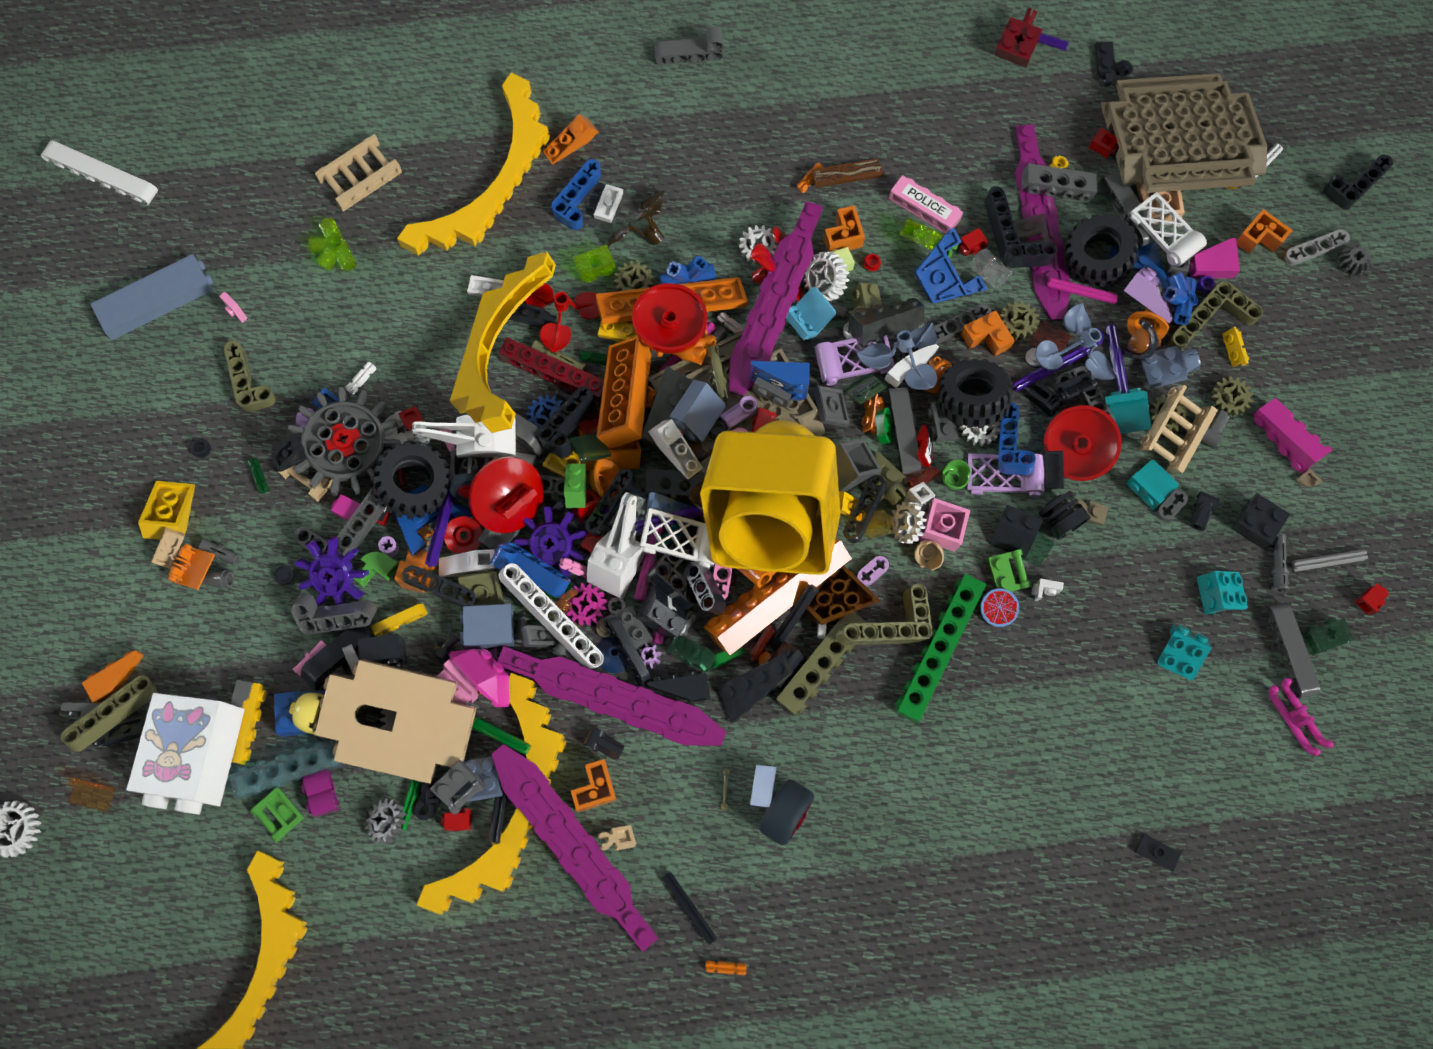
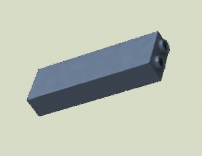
(152, 296)

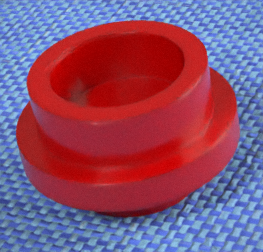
(872, 262)

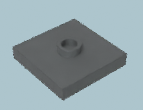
(831, 406)

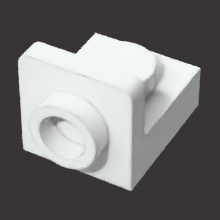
(1049, 586)

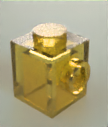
(879, 524)

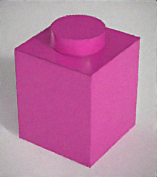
(344, 507)

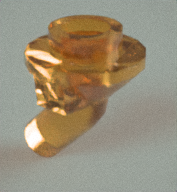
(563, 603)

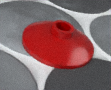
(459, 525)

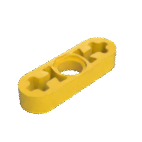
(393, 622)

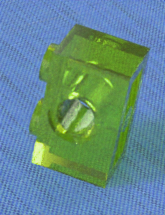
(920, 234)
(596, 256)

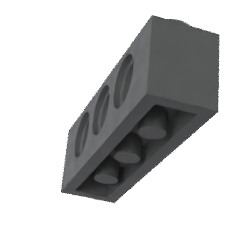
(1059, 182)

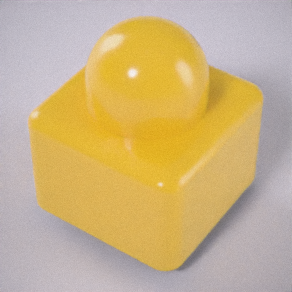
(772, 499)

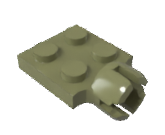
(895, 490)

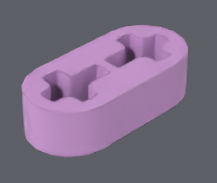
(870, 568)

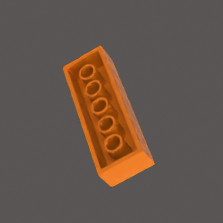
(624, 393)

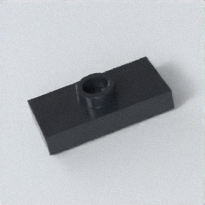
(1053, 469)
(1158, 852)

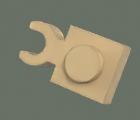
(619, 837)

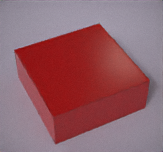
(409, 416)

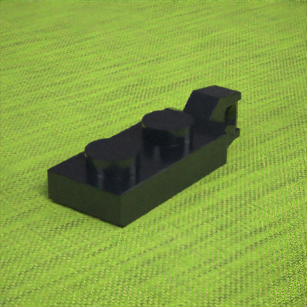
(1105, 61)
(533, 315)
(124, 731)

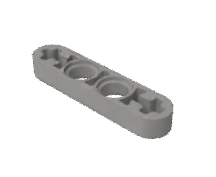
(1316, 248)

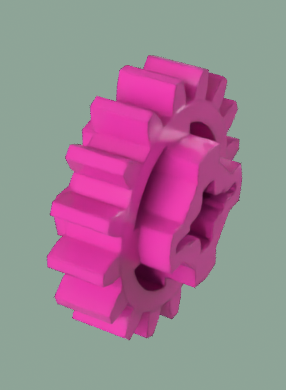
(593, 606)

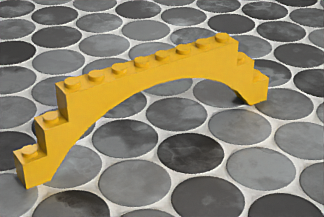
(476, 217)
(496, 306)
(497, 863)
(278, 944)

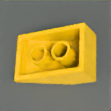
(166, 507)

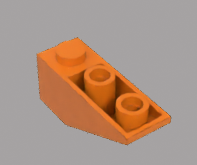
(570, 139)
(112, 678)

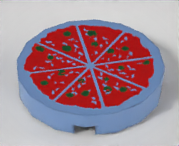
(999, 607)

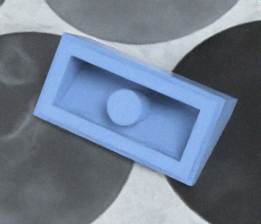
(763, 786)

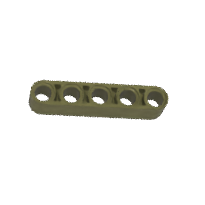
(108, 714)

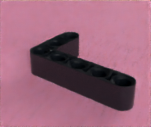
(1011, 250)
(671, 575)

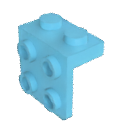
(810, 314)

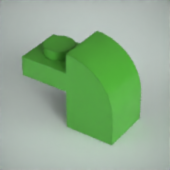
(377, 563)

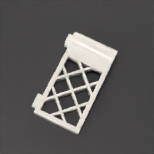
(1180, 249)
(701, 547)

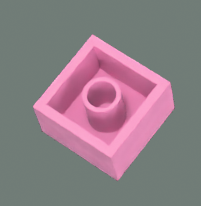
(945, 524)

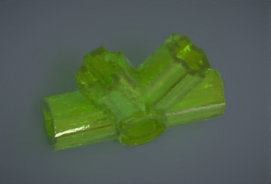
(326, 246)

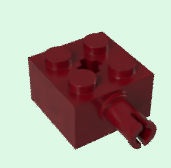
(1020, 32)

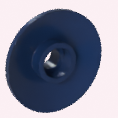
(611, 663)

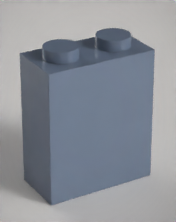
(697, 411)
(487, 626)

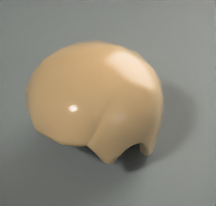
(929, 551)

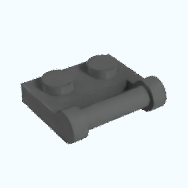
(454, 780)

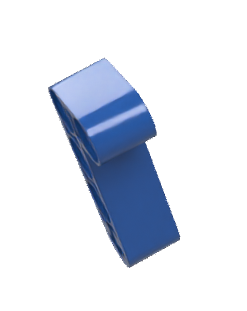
(588, 174)
(1010, 453)
(538, 571)

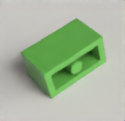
(575, 486)

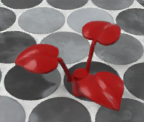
(763, 256)
(556, 336)

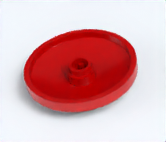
(669, 318)
(1088, 441)

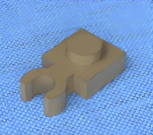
(1096, 511)

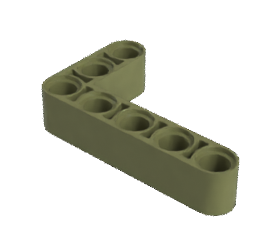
(1218, 300)
(892, 629)

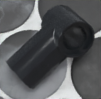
(1203, 509)
(601, 742)

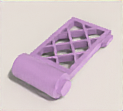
(831, 367)
(1030, 484)

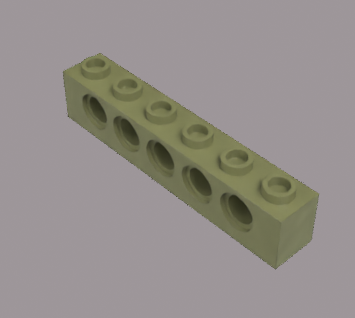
(786, 698)

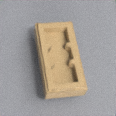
(168, 548)

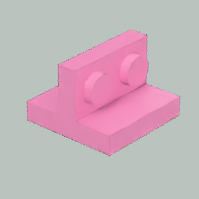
(465, 690)

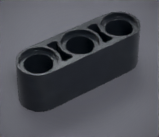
(705, 588)

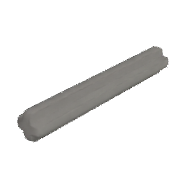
(1329, 560)

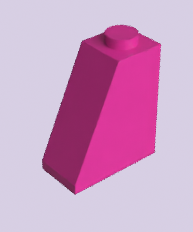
(1217, 261)

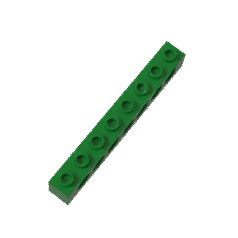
(973, 589)

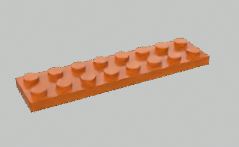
(716, 295)

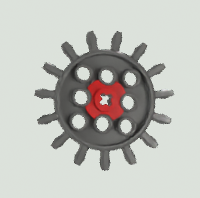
(333, 445)

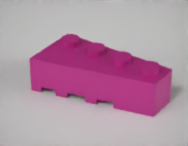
(1290, 435)

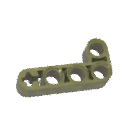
(242, 376)

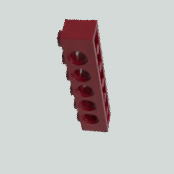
(549, 368)

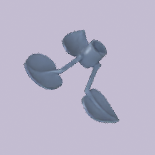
(1077, 321)
(878, 355)

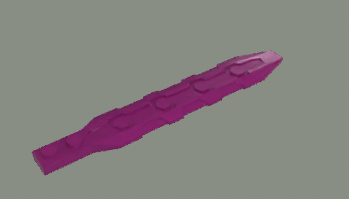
(774, 300)
(1053, 300)
(616, 698)
(570, 842)

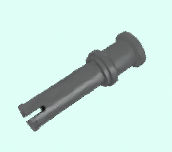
(1280, 572)

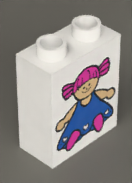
(185, 752)

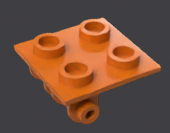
(191, 567)

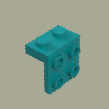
(1130, 410)
(1152, 484)
(1222, 591)
(1184, 652)

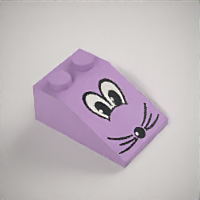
(1149, 291)

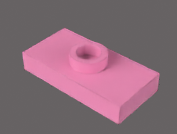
(232, 307)

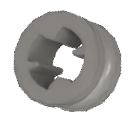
(615, 600)

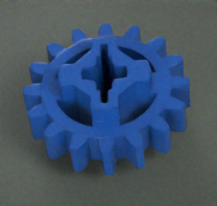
(539, 417)

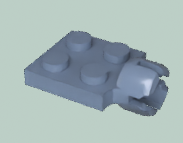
(1169, 366)
(487, 772)

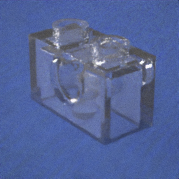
(990, 268)

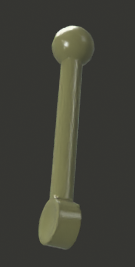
(724, 806)

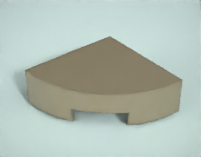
(1308, 479)

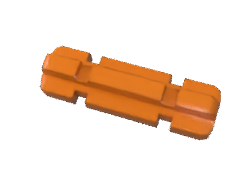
(807, 180)
(725, 967)

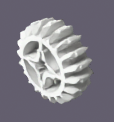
(833, 270)
(27, 822)

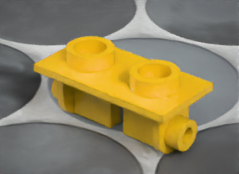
(1234, 343)

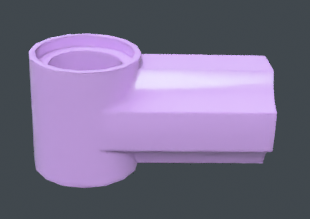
(738, 413)

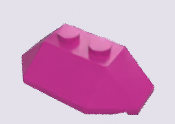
(484, 674)

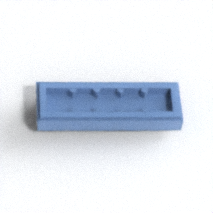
(664, 504)

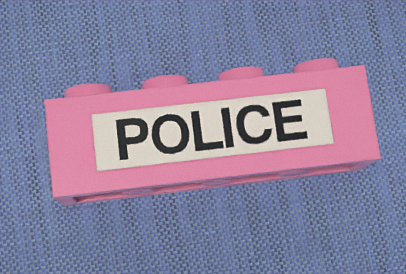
(925, 205)

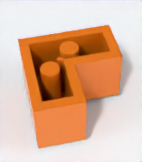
(1265, 230)
(847, 233)
(989, 330)
(419, 561)
(600, 788)

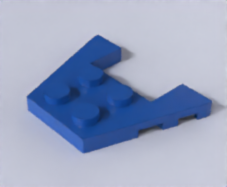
(1146, 258)
(940, 277)
(411, 526)

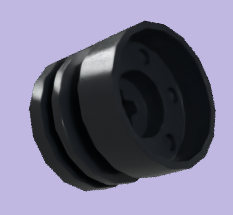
(1064, 514)

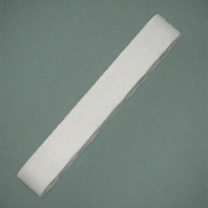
(99, 171)
(541, 614)

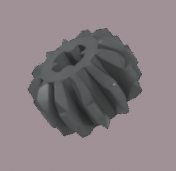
(1355, 259)

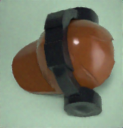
(1143, 341)

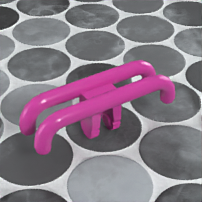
(1298, 718)

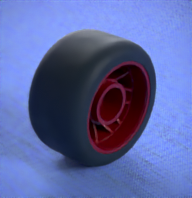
(786, 812)

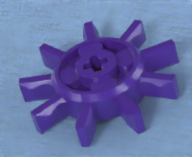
(556, 533)
(331, 573)

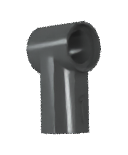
(1213, 433)

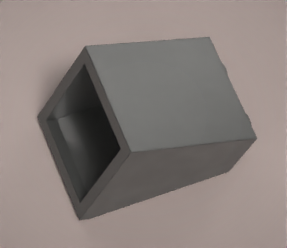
(854, 464)

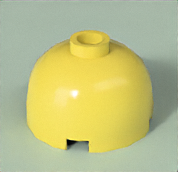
(306, 711)

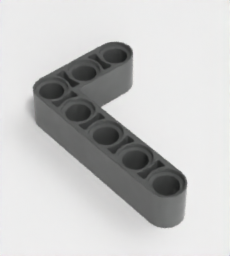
(349, 529)

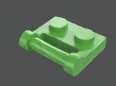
(1002, 572)
(282, 809)

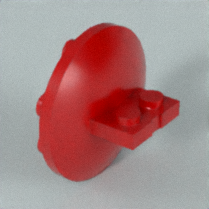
(505, 494)

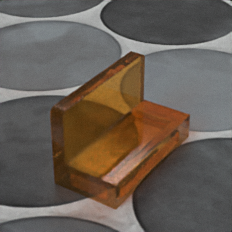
(91, 794)

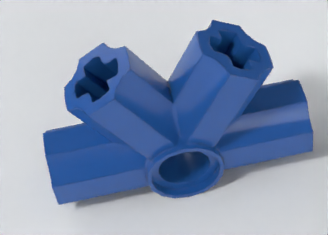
(695, 271)
(1182, 296)

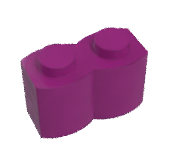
(320, 793)

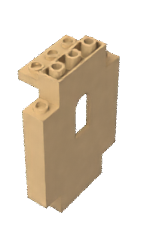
(426, 727)

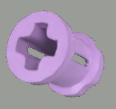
(386, 541)

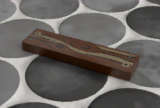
(846, 173)

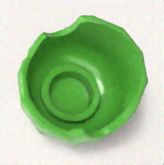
(960, 470)

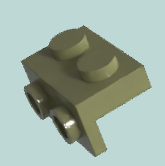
(865, 295)

